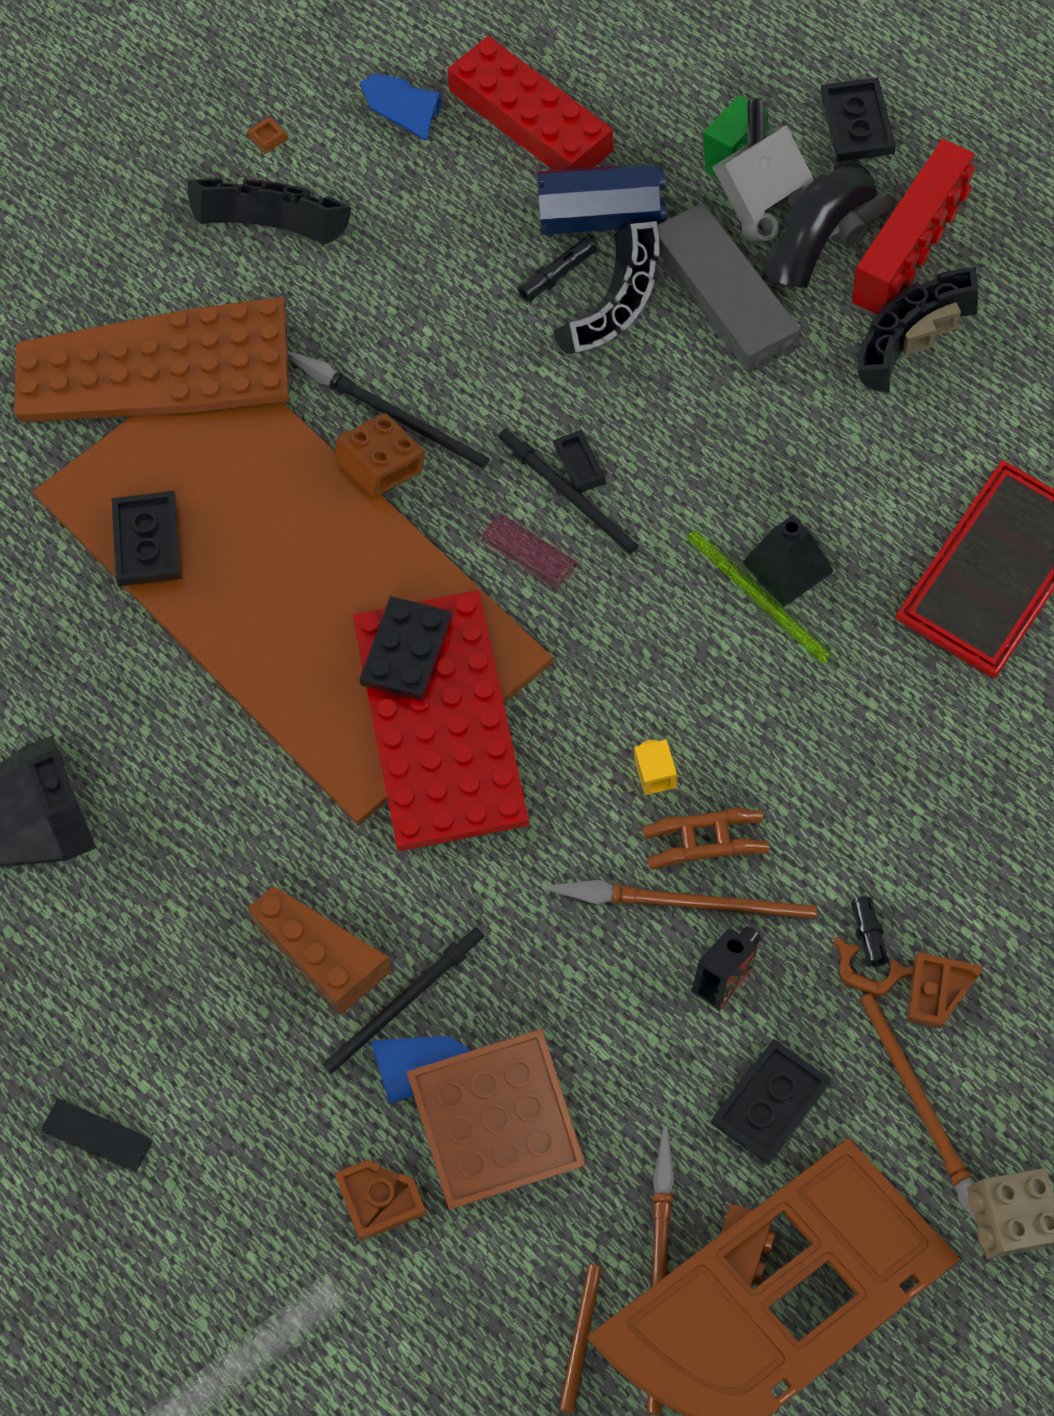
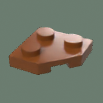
(378, 1198)

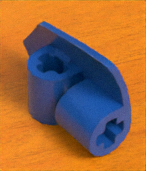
(402, 103)
(405, 1054)

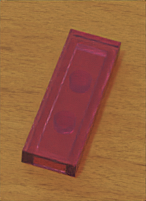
(529, 550)

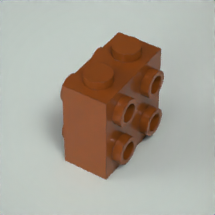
(379, 454)

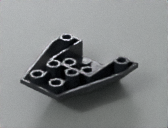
(39, 808)

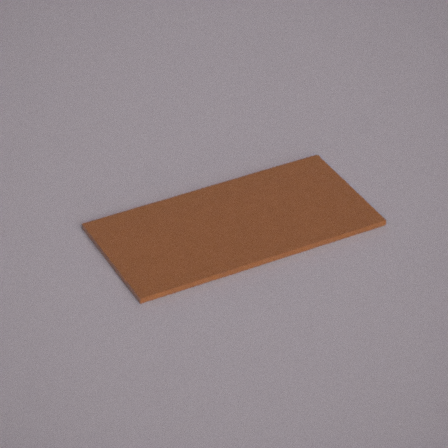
(272, 571)

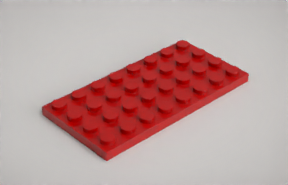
(452, 754)

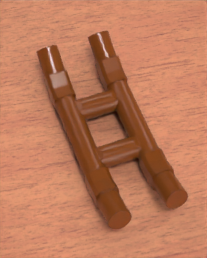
(691, 850)

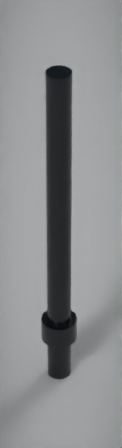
(526, 454)
(453, 955)

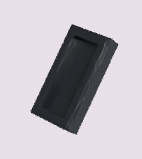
(579, 461)

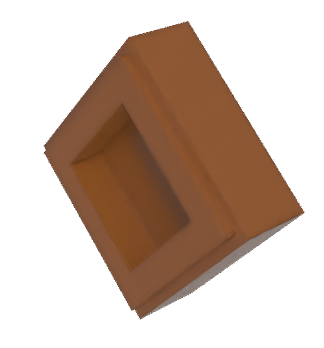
(267, 135)

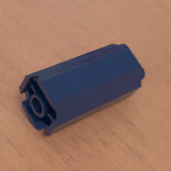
(600, 198)

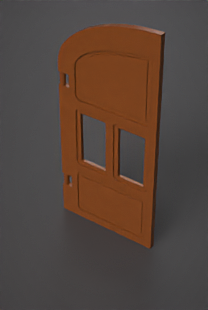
(712, 1341)

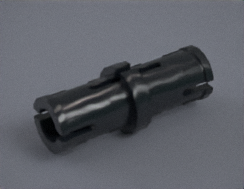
(869, 931)

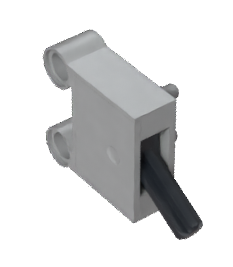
(763, 174)

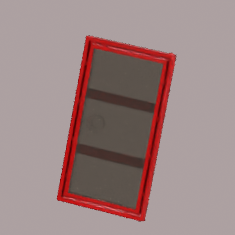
(989, 573)

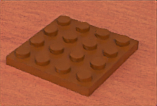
(495, 1119)

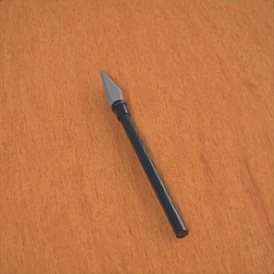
(324, 374)

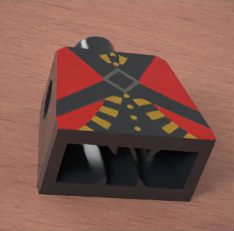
(725, 966)

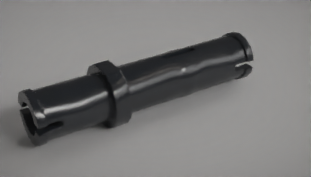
(547, 276)

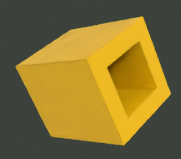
(655, 766)

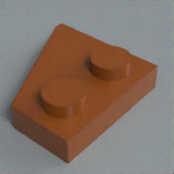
(938, 988)

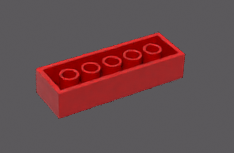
(529, 108)
(914, 226)

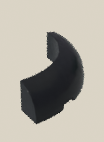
(268, 205)
(813, 221)
(629, 290)
(888, 328)

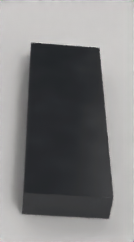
(96, 1135)

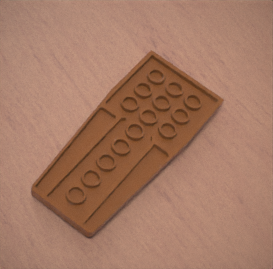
(157, 364)

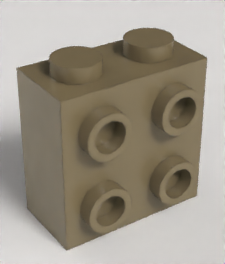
(1013, 1212)

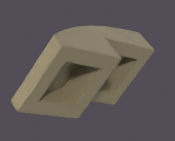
(923, 333)

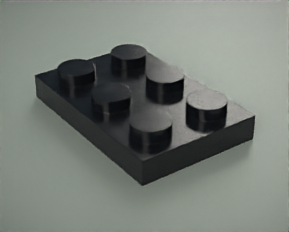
(857, 119)
(146, 538)
(406, 648)
(771, 1101)

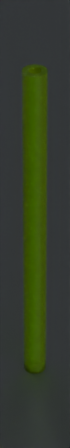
(759, 596)

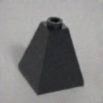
(788, 561)

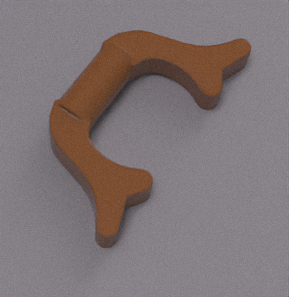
(877, 988)

